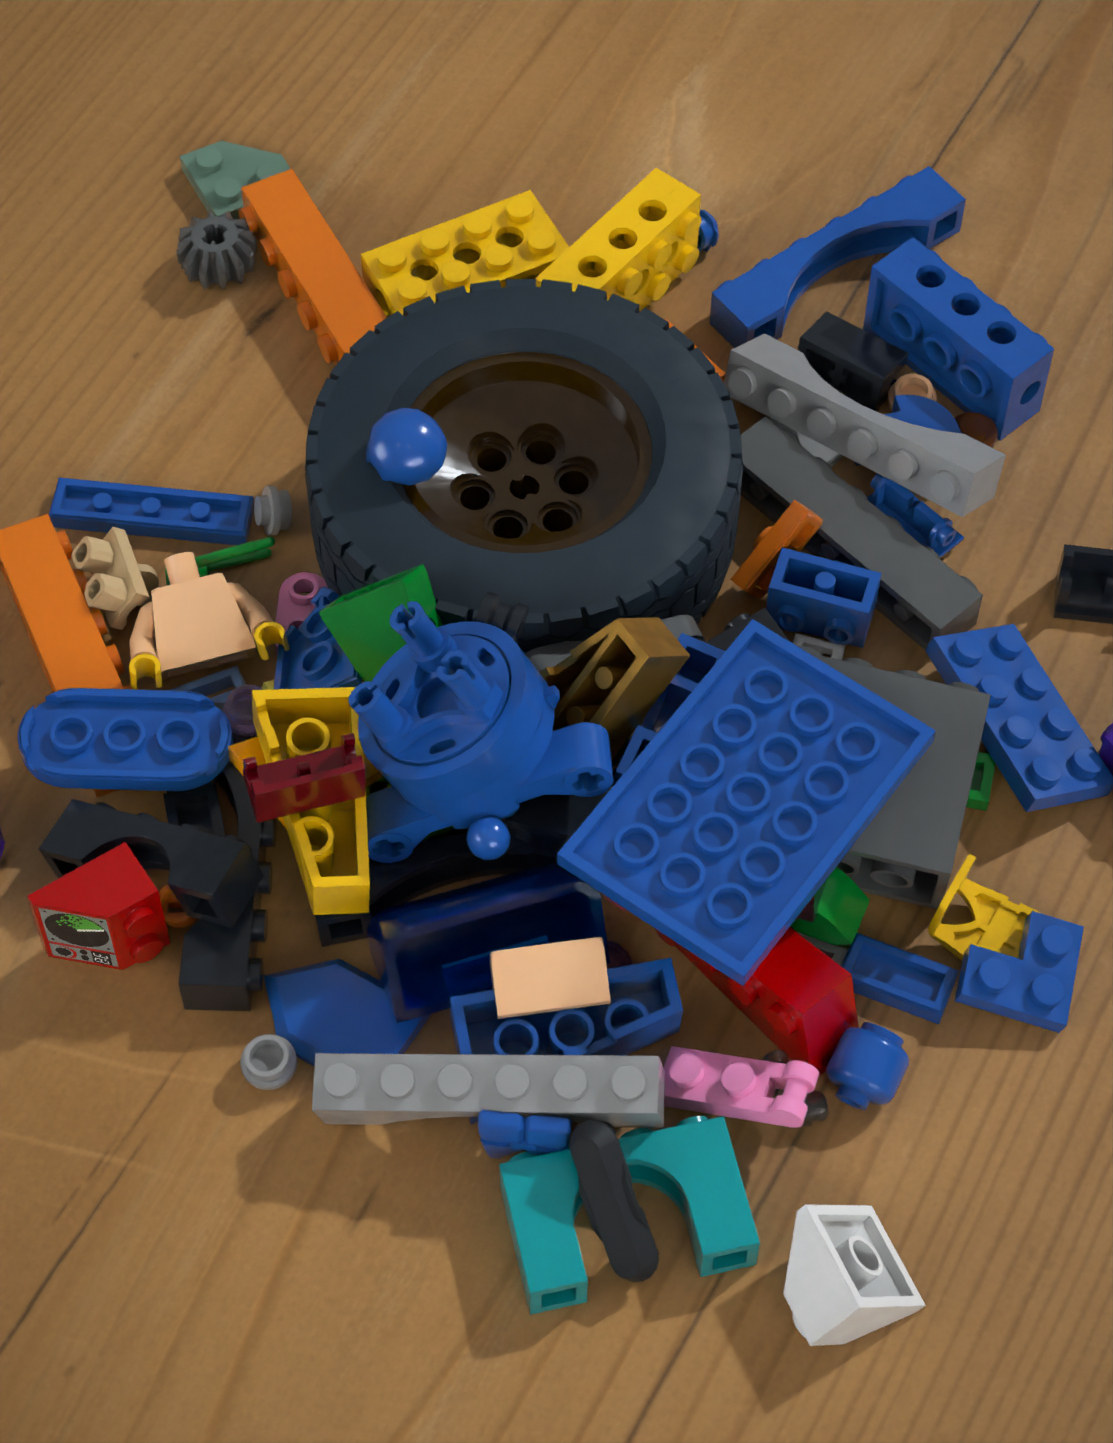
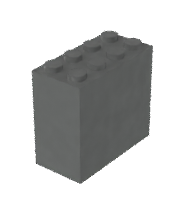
(916, 834)

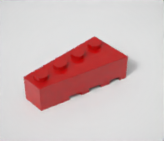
(792, 997)

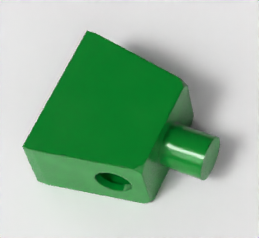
(362, 618)

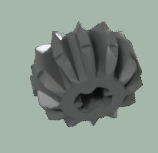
(216, 250)

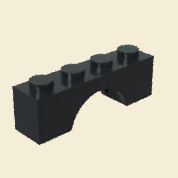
(206, 874)

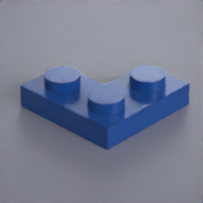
(1030, 987)

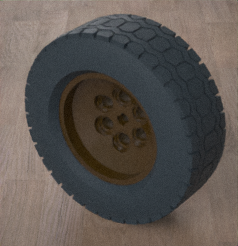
(577, 471)

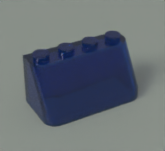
(445, 940)

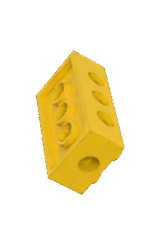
(636, 244)
(485, 245)

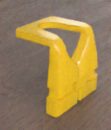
(995, 922)

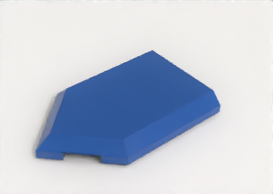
(314, 654)
(336, 1011)

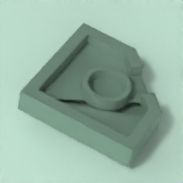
(224, 168)

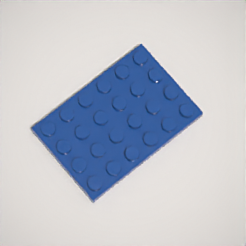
(746, 800)

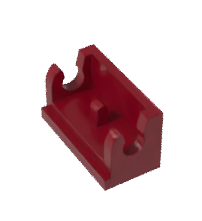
(305, 781)

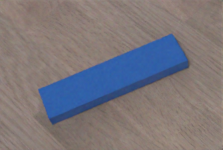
(152, 511)

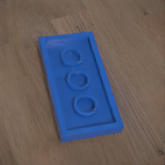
(1027, 721)

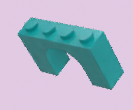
(685, 1162)

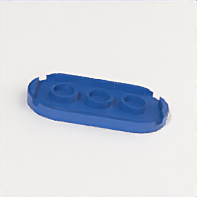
(125, 739)

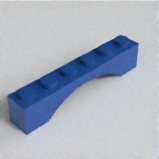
(764, 296)

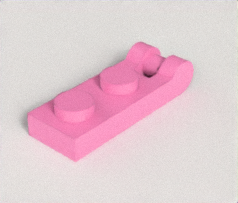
(738, 1086)

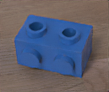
(823, 597)

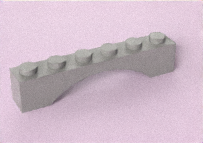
(930, 462)
(423, 1086)

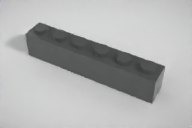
(915, 585)

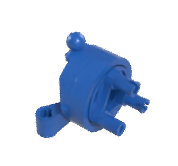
(465, 738)

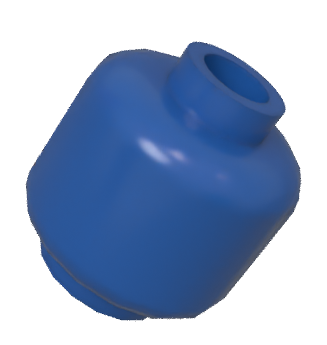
(867, 1066)

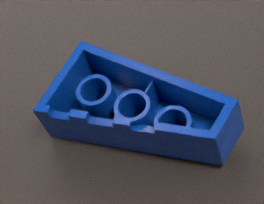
(641, 1012)

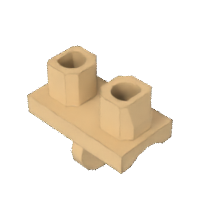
(116, 578)

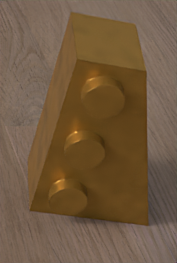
(616, 676)

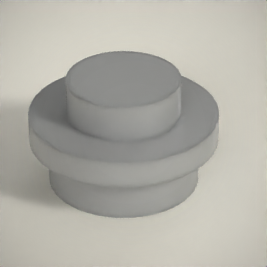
(273, 510)
(268, 1062)

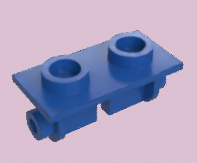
(914, 515)

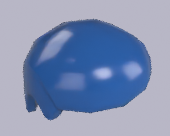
(406, 446)

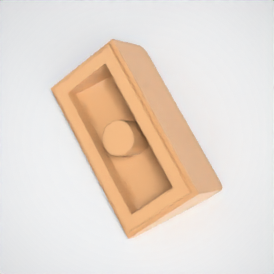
(550, 977)

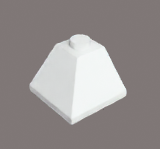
(845, 1275)

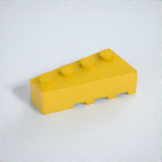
(326, 840)

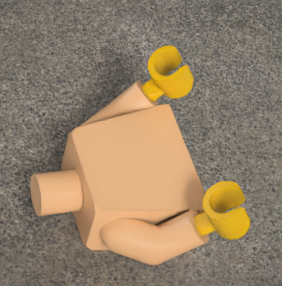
(198, 625)

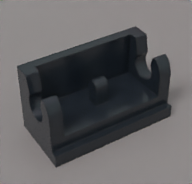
(852, 359)
(1085, 585)

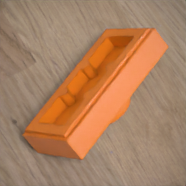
(790, 532)

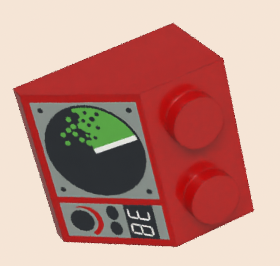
(102, 913)

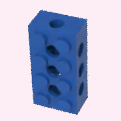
(958, 336)

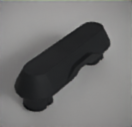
(612, 1202)

